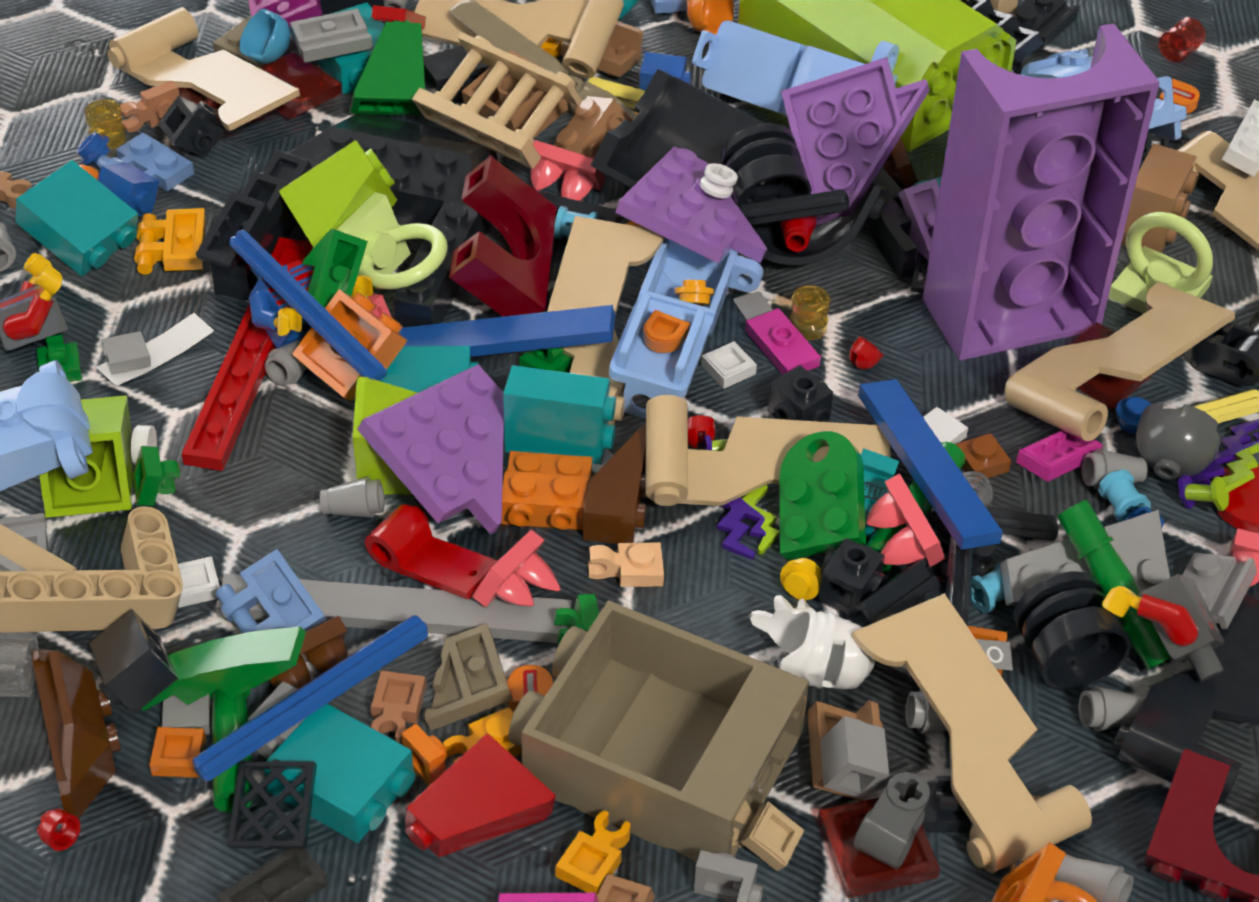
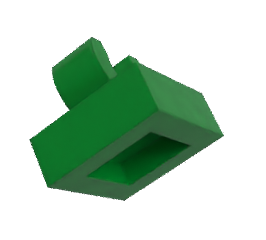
(65, 354)
(547, 359)
(153, 476)
(582, 616)

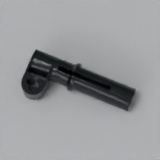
(1237, 347)

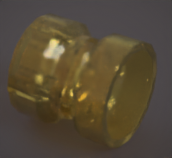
(105, 118)
(810, 310)

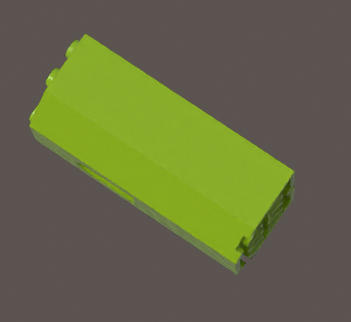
(926, 32)

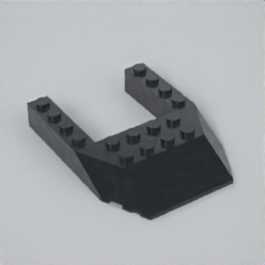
(428, 187)

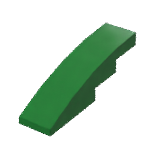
(232, 664)

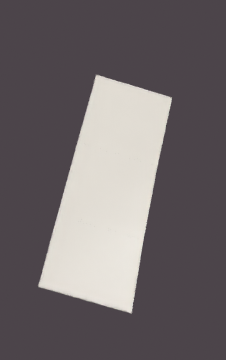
(165, 347)

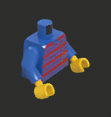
(277, 316)

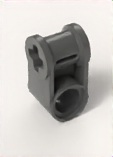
(894, 820)

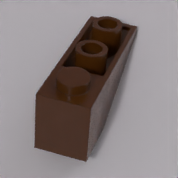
(615, 493)

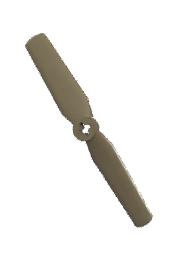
(507, 38)

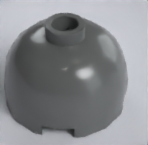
(1177, 440)

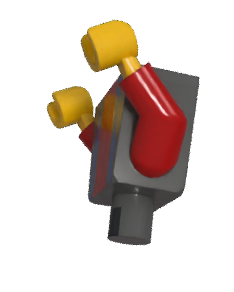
(33, 310)
(1179, 619)

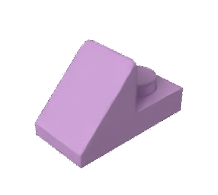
(921, 206)

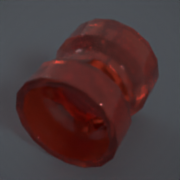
(1182, 39)

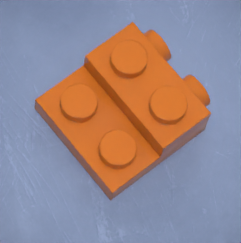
(376, 334)
(545, 490)

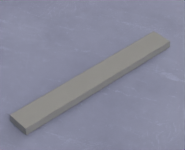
(441, 611)

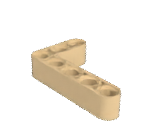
(100, 597)

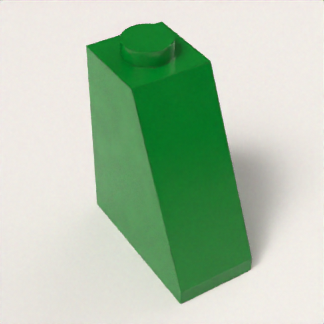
(392, 72)

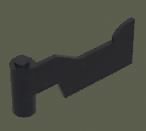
(1182, 706)

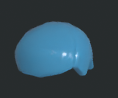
(265, 37)

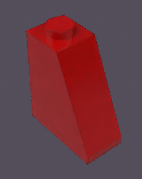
(477, 800)

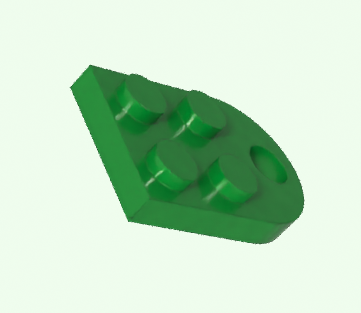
(821, 499)

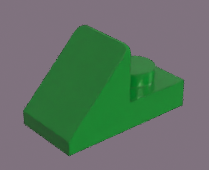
(335, 265)

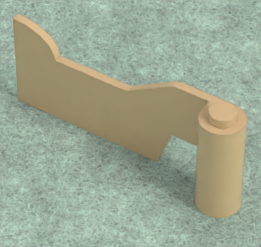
(579, 22)
(230, 81)
(1240, 200)
(594, 276)
(1134, 352)
(746, 463)
(984, 733)

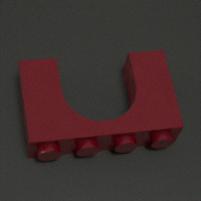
(527, 222)
(1185, 837)

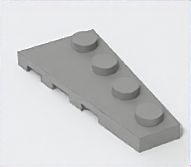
(1136, 541)

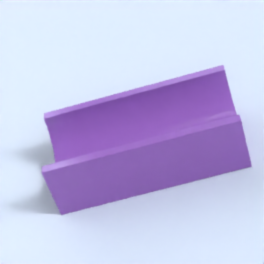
(1035, 198)

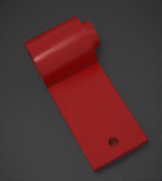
(407, 547)

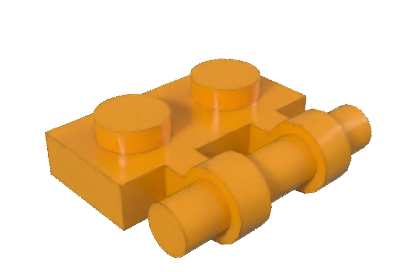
(182, 235)

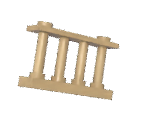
(492, 131)

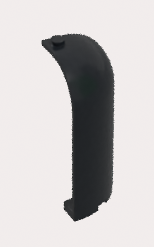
(691, 119)

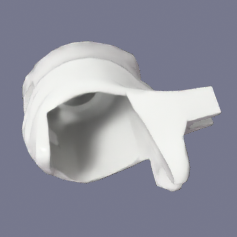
(816, 643)

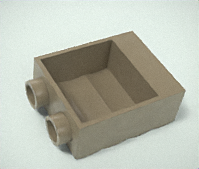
(660, 730)

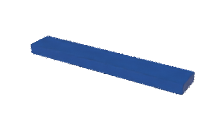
(519, 332)
(930, 465)

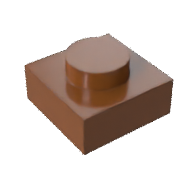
(985, 456)

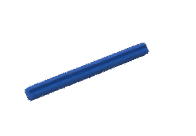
(307, 306)
(309, 698)

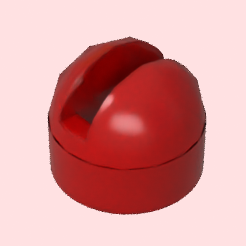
(864, 354)
(698, 428)
(56, 838)

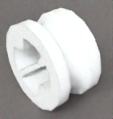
(718, 180)

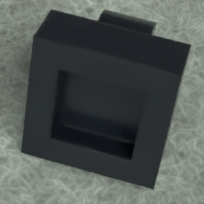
(943, 810)

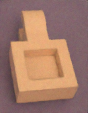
(633, 563)

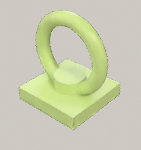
(387, 244)
(1151, 266)

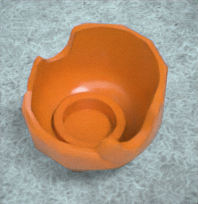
(709, 14)

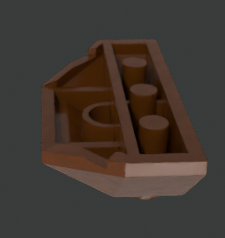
(75, 728)

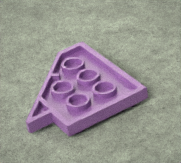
(850, 126)
(677, 207)
(447, 446)

